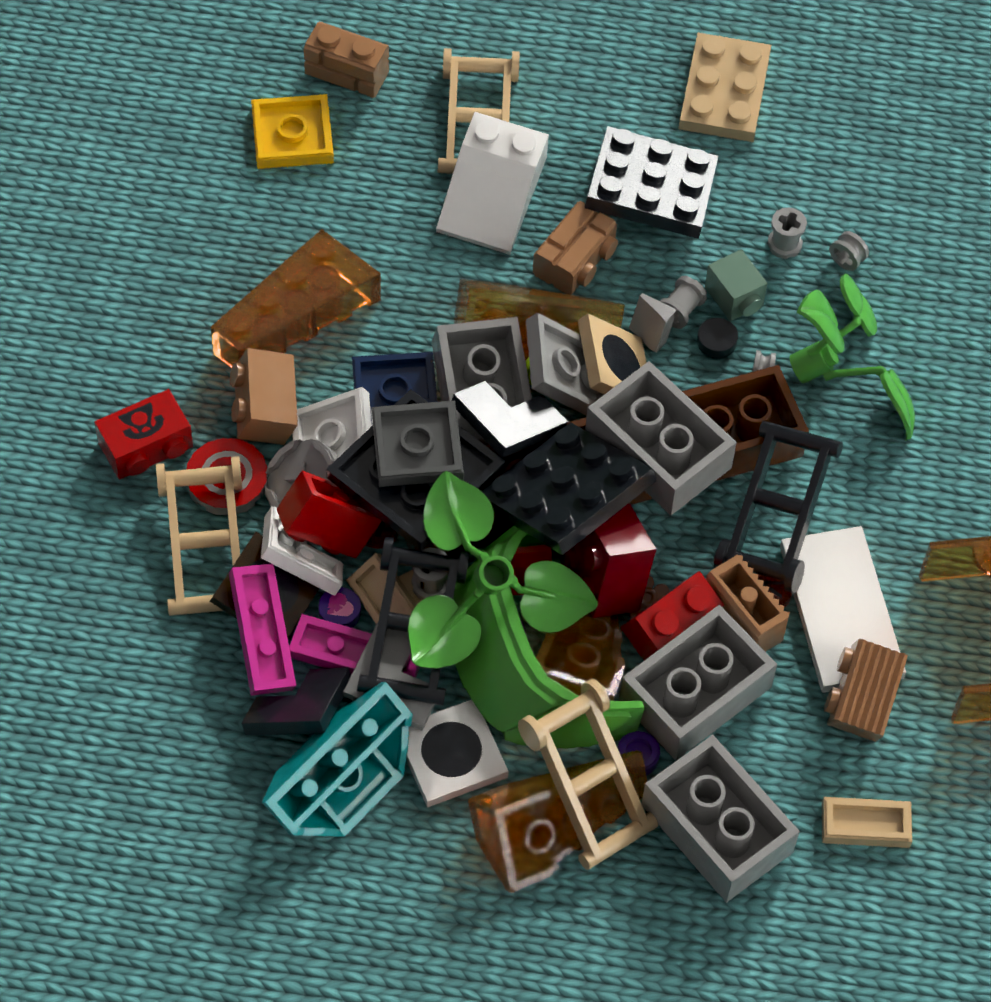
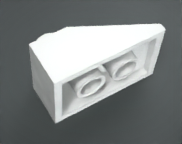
(493, 183)

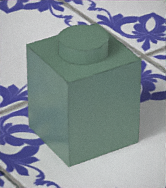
(736, 285)

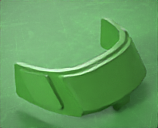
(506, 675)

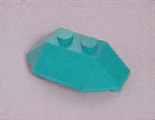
(345, 769)

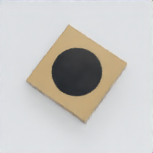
(609, 353)

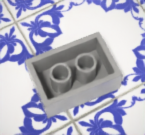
(481, 353)
(665, 431)
(698, 681)
(720, 818)

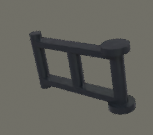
(390, 560)
(792, 569)

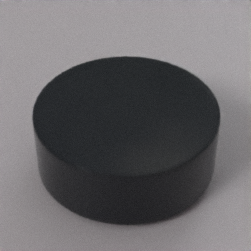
(717, 338)

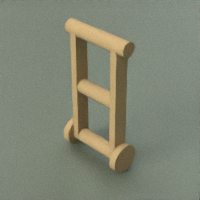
(456, 64)
(194, 540)
(537, 737)

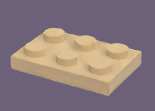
(725, 87)

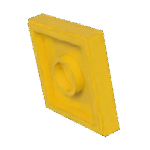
(292, 131)

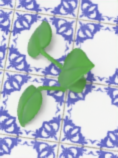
(821, 356)
(441, 630)

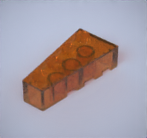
(297, 299)

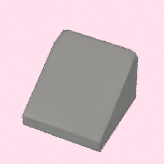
(652, 321)

